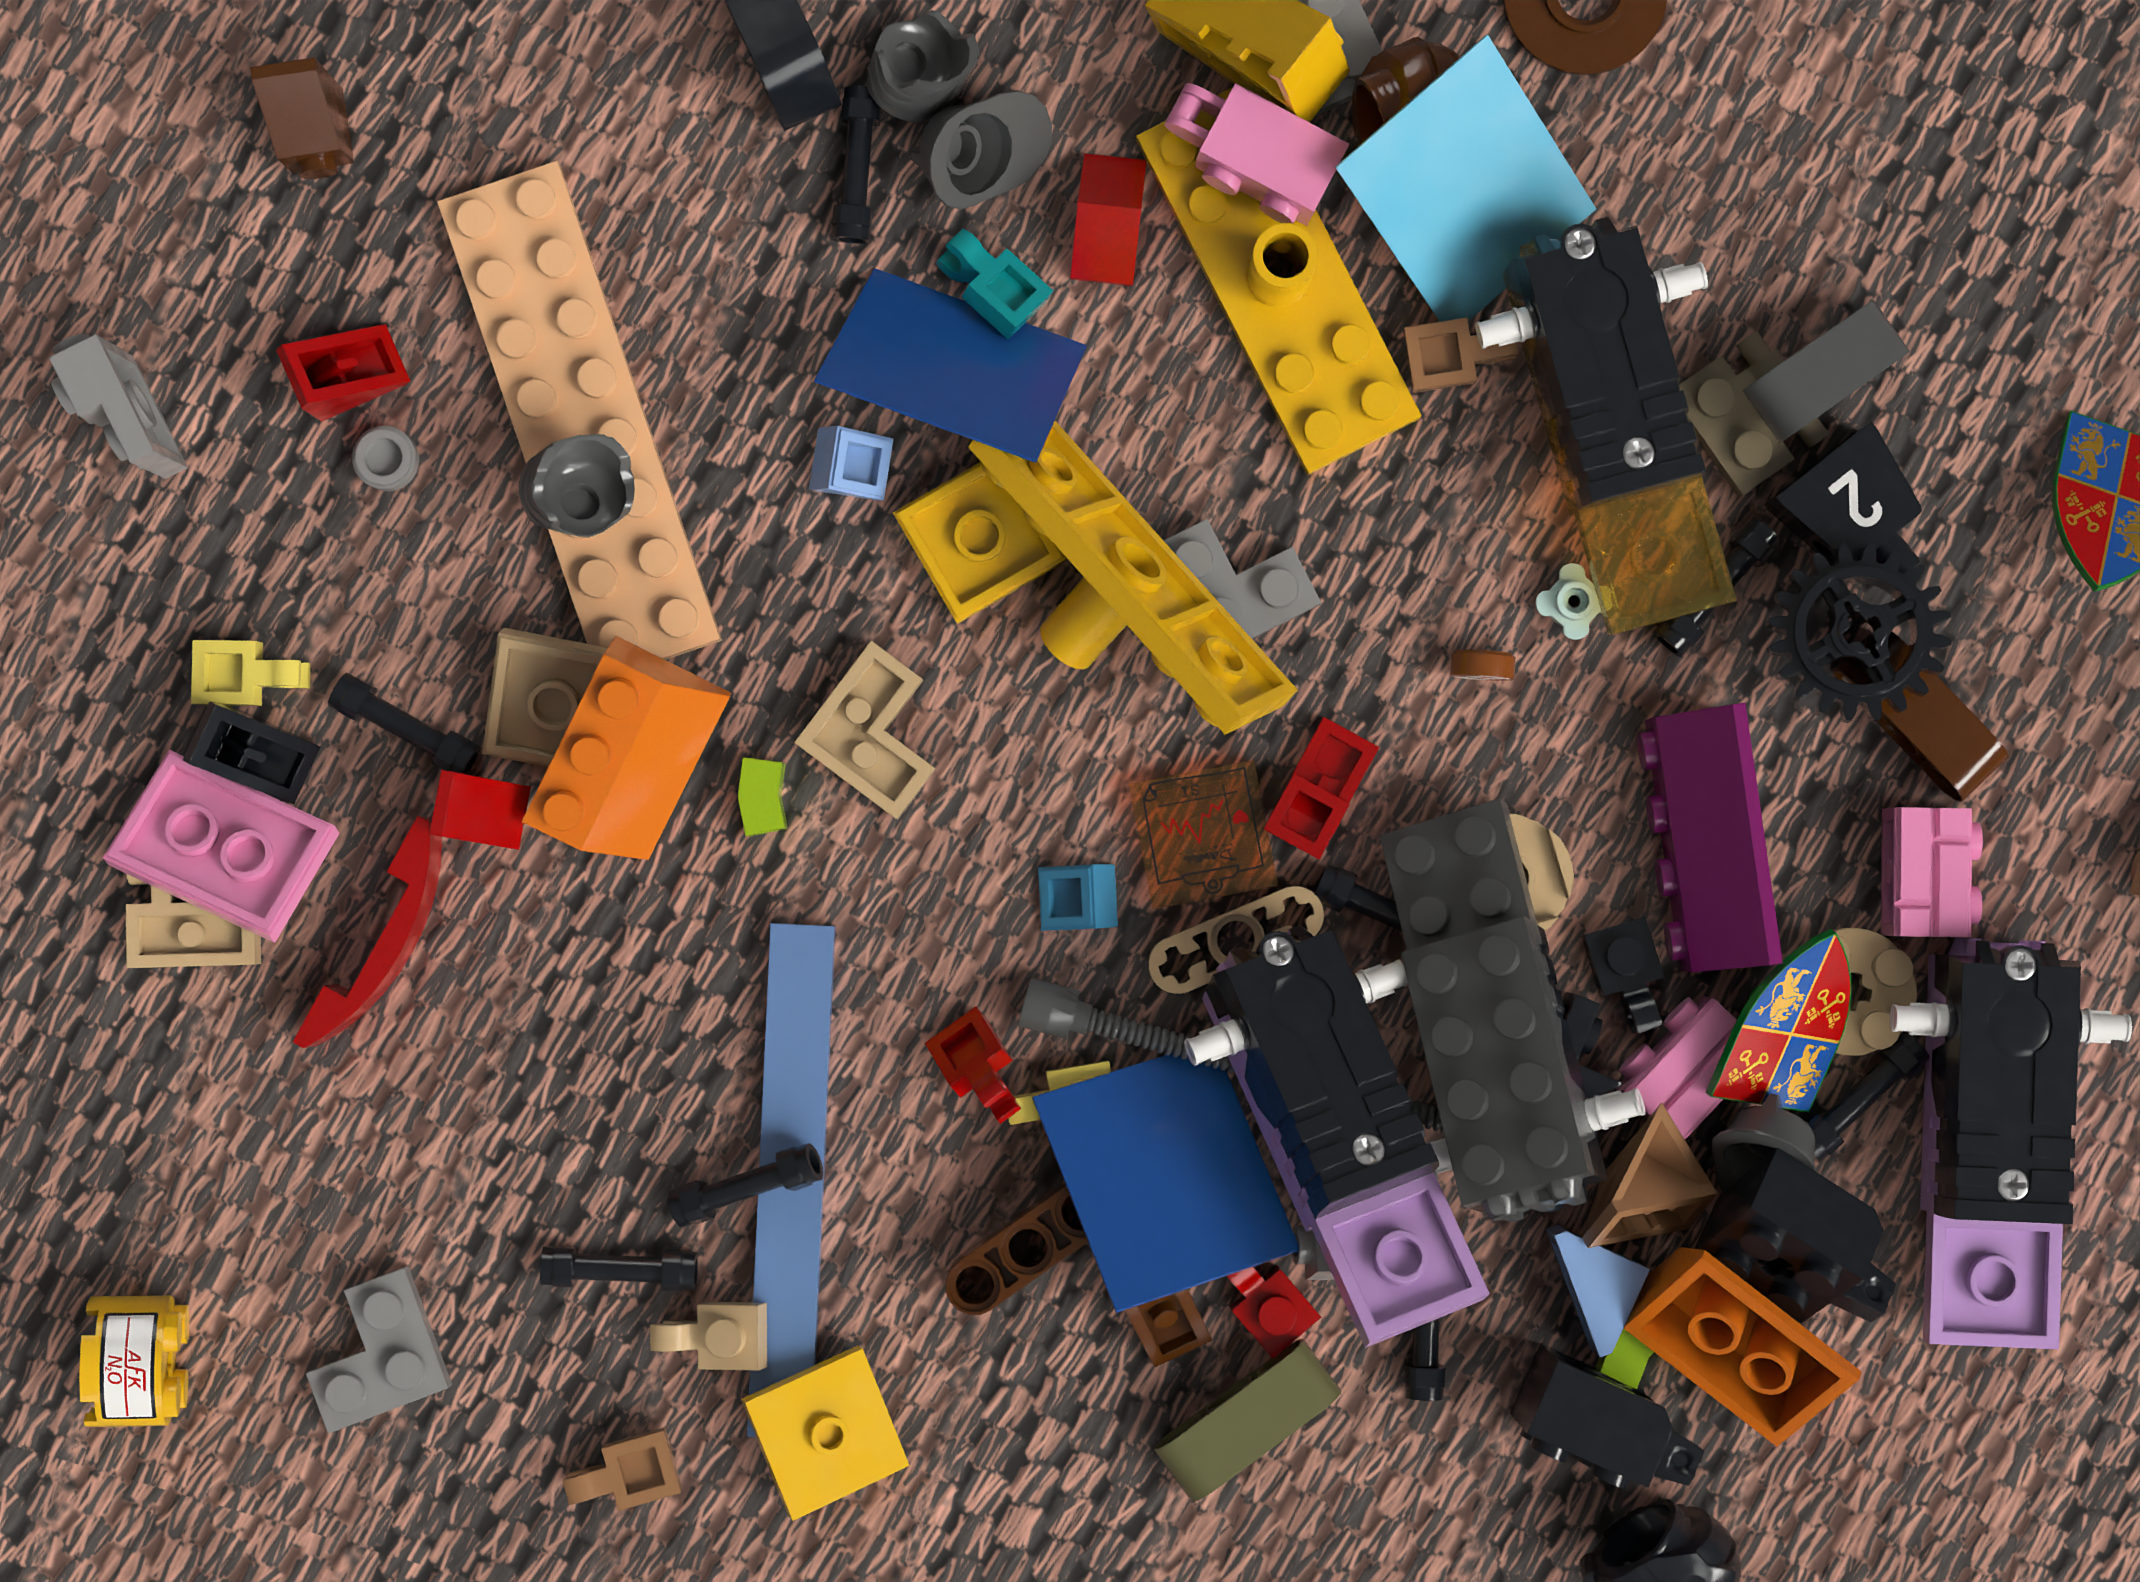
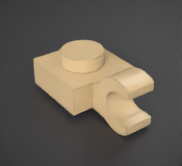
(724, 1334)

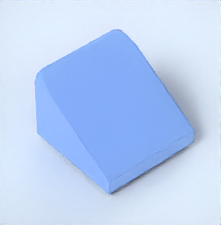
(851, 463)

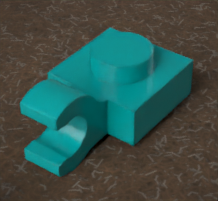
(998, 288)

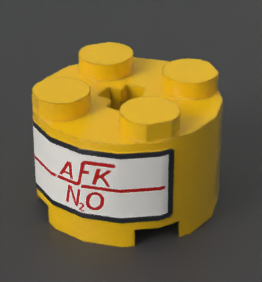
(132, 1361)

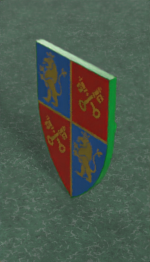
(2098, 500)
(1788, 1029)

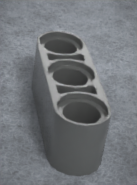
(1826, 371)

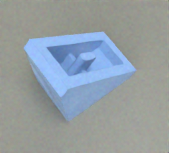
(1600, 1285)

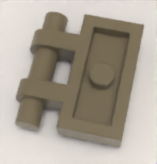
(1730, 424)

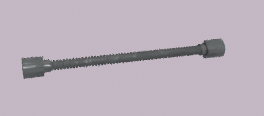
(1057, 1011)

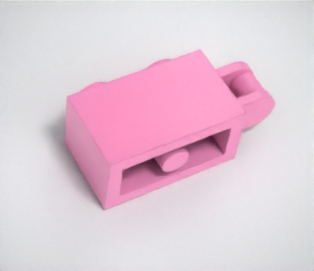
(1259, 150)

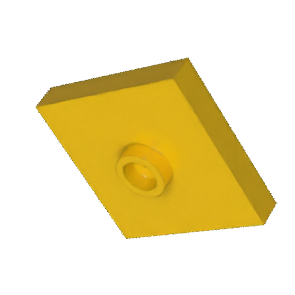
(975, 542)
(825, 1432)

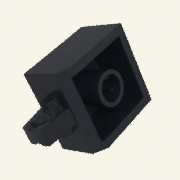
(1799, 1240)
(1602, 1421)

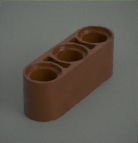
(1935, 729)
(1005, 1268)

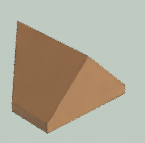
(1650, 1187)

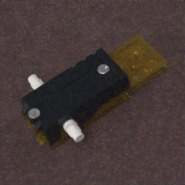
(1617, 418)

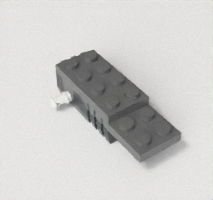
(1494, 1020)

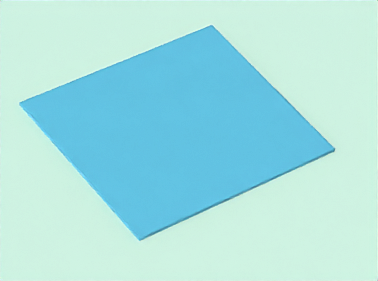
(1464, 183)

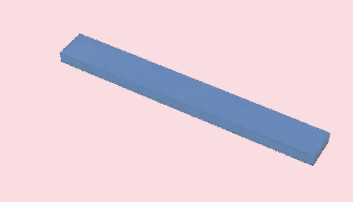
(793, 1116)

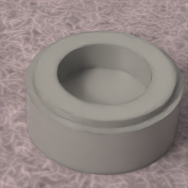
(385, 458)

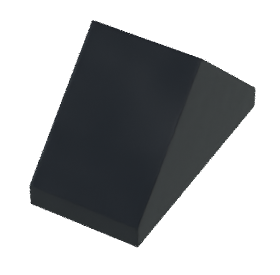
(251, 752)

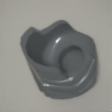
(921, 67)
(578, 485)

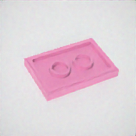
(221, 846)

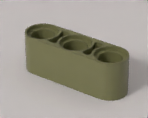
(1248, 1422)

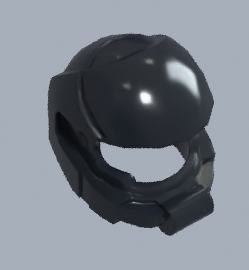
(1682, 1542)

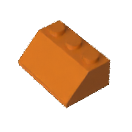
(626, 754)
(1737, 1344)

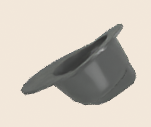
(983, 147)
(1756, 1134)

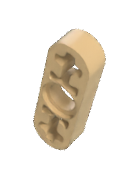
(1185, 944)

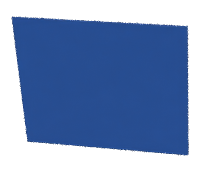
(951, 366)
(1164, 1178)

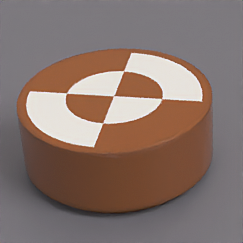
(1483, 665)

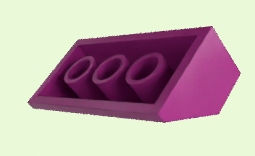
(1710, 839)

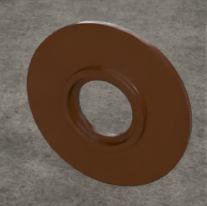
(1584, 45)

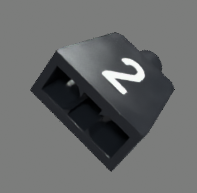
(1852, 500)

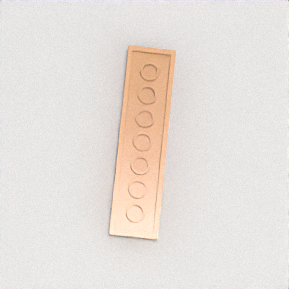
(571, 378)

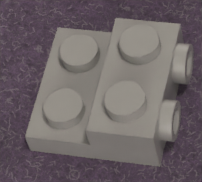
(110, 391)

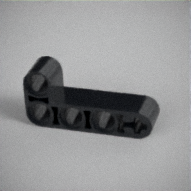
(786, 58)

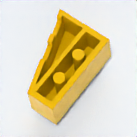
(1262, 45)

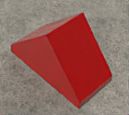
(1108, 219)
(342, 369)
(479, 810)

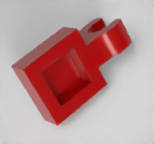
(970, 1060)
(1272, 1308)

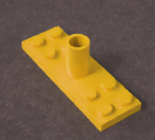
(1300, 333)
(1133, 583)

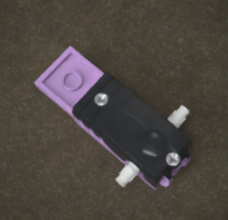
(1341, 1126)
(1999, 1136)

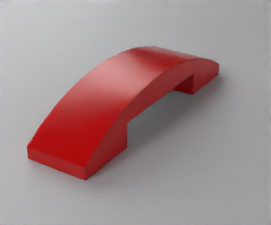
(337, 1007)

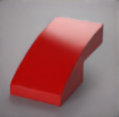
(1321, 788)

